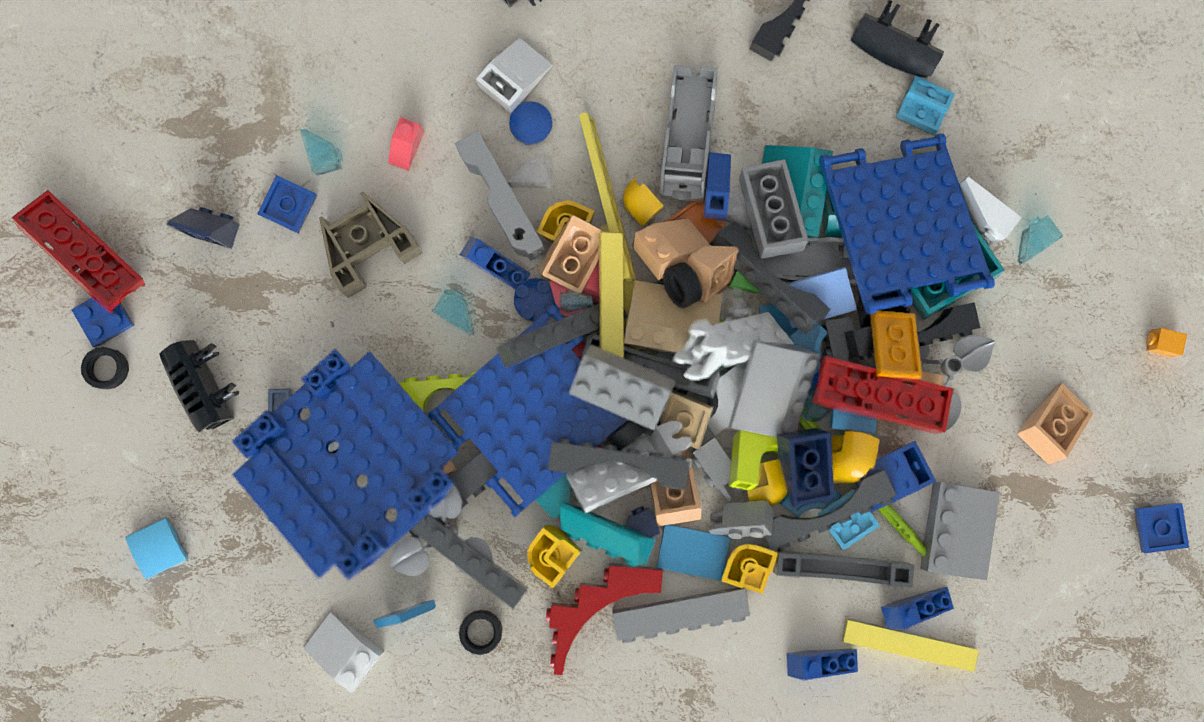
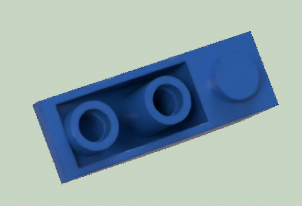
(717, 186)
(494, 263)
(916, 609)
(821, 663)

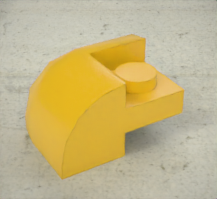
(640, 203)
(558, 216)
(853, 456)
(770, 485)
(551, 554)
(749, 567)

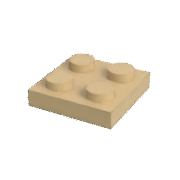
(691, 413)

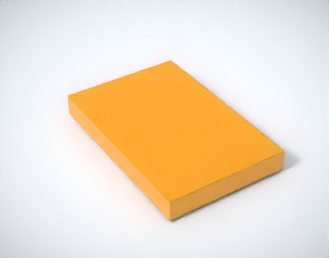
(896, 344)

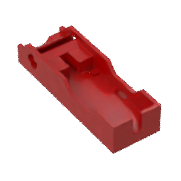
(100, 275)
(886, 397)

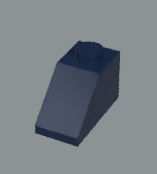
(642, 522)

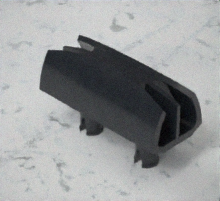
(897, 47)
(196, 385)

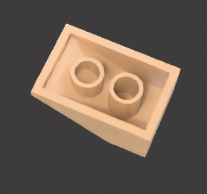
(668, 244)
(572, 255)
(1056, 425)
(676, 505)

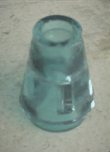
(574, 301)

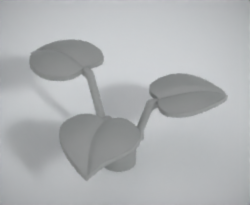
(972, 354)
(410, 555)

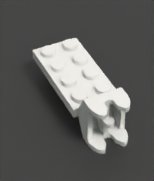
(726, 343)
(611, 480)

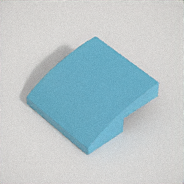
(925, 105)
(852, 530)
(156, 548)

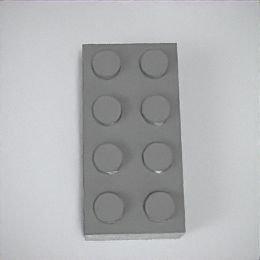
(773, 209)
(622, 387)

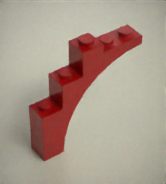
(570, 618)

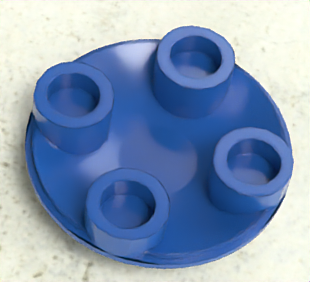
(530, 122)
(533, 298)

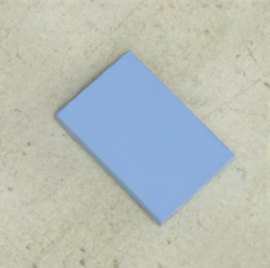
(831, 288)

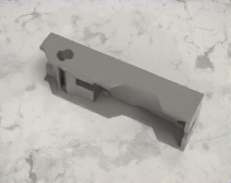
(689, 134)
(501, 197)
(817, 258)

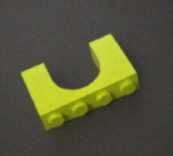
(423, 390)
(746, 458)

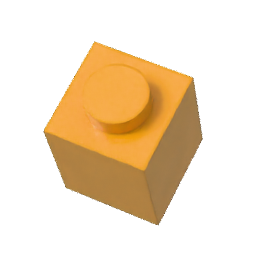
(1166, 342)

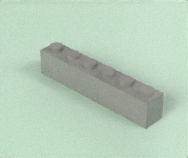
(681, 613)

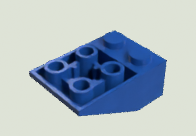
(905, 469)

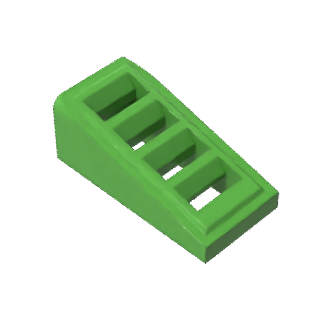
(742, 283)

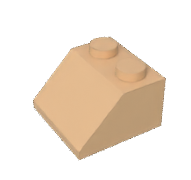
(713, 267)

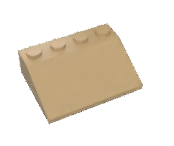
(659, 323)

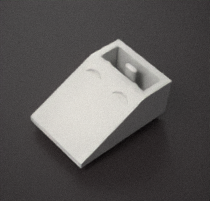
(513, 74)

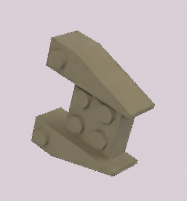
(360, 237)

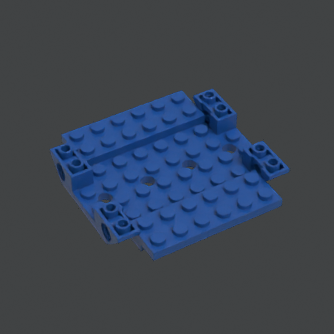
(316, 493)

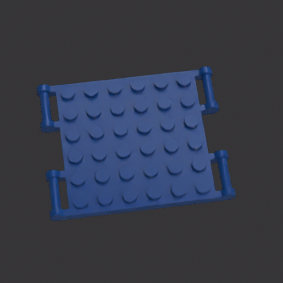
(905, 223)
(521, 412)

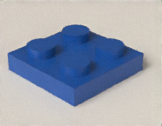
(287, 204)
(99, 323)
(1161, 528)

